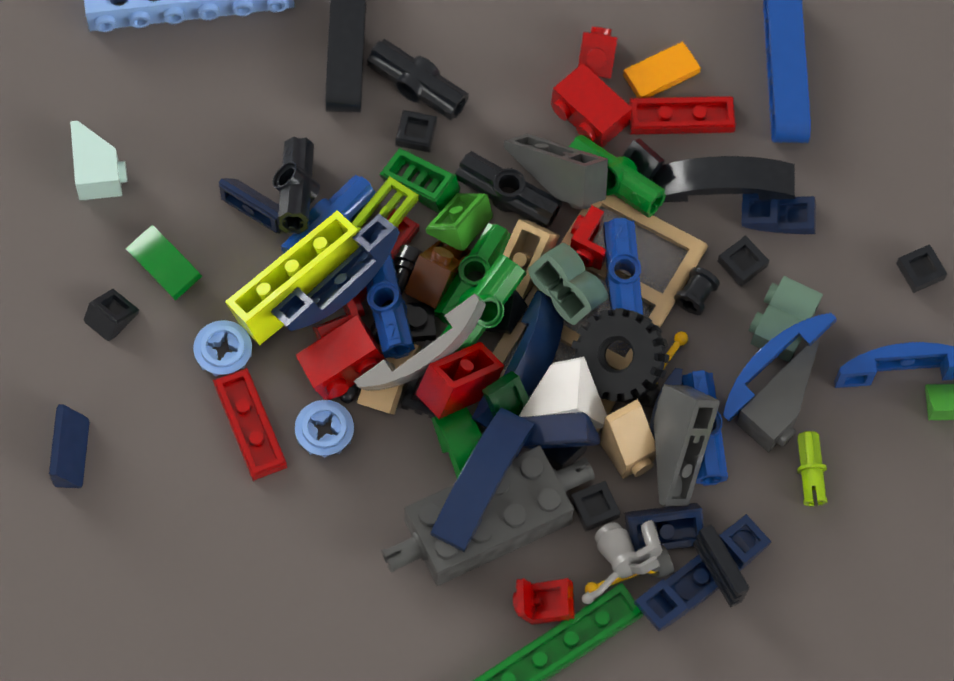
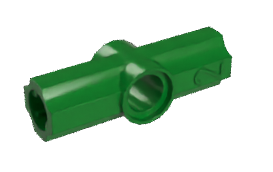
(625, 180)
(481, 258)
(494, 290)

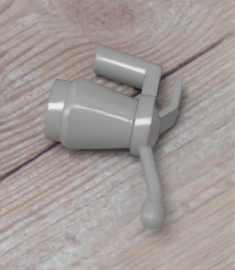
(617, 548)

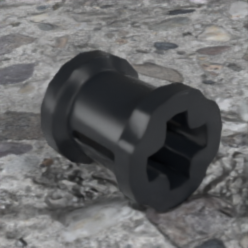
(697, 290)

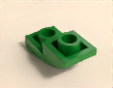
(163, 262)
(457, 436)

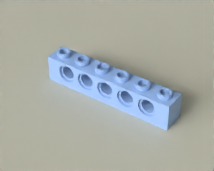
(106, 16)

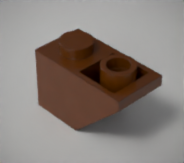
(434, 273)

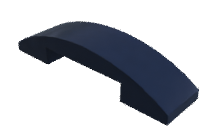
(345, 282)
(534, 351)
(481, 478)
(693, 582)

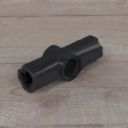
(417, 79)
(490, 179)
(296, 185)

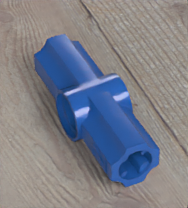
(347, 201)
(622, 254)
(391, 320)
(713, 466)

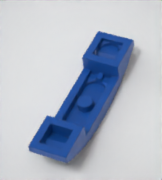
(807, 329)
(902, 356)

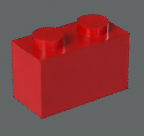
(590, 106)
(340, 358)
(458, 379)

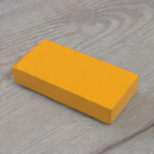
(661, 71)

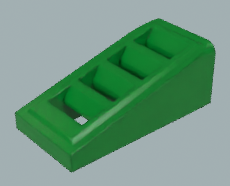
(439, 191)

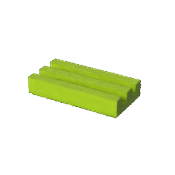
(380, 195)

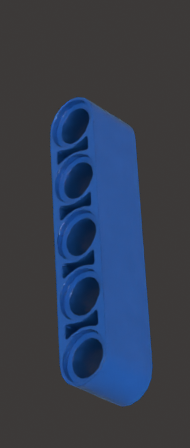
(787, 71)

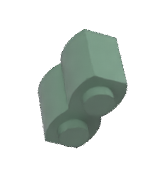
(571, 288)
(788, 305)

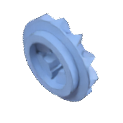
(213, 336)
(320, 413)

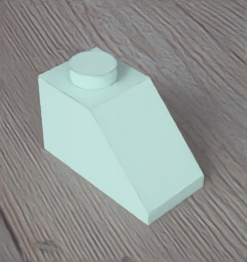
(95, 165)

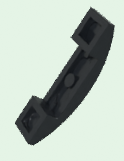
(727, 175)

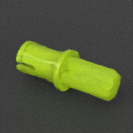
(811, 468)

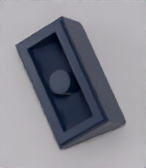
(250, 202)
(562, 431)
(69, 448)
(674, 525)

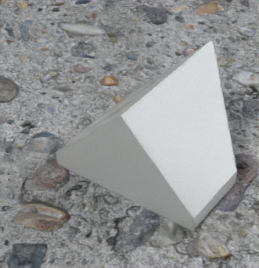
(567, 389)

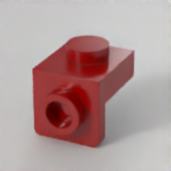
(598, 51)
(584, 233)
(351, 309)
(544, 600)

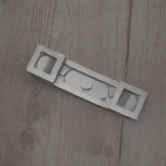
(461, 318)

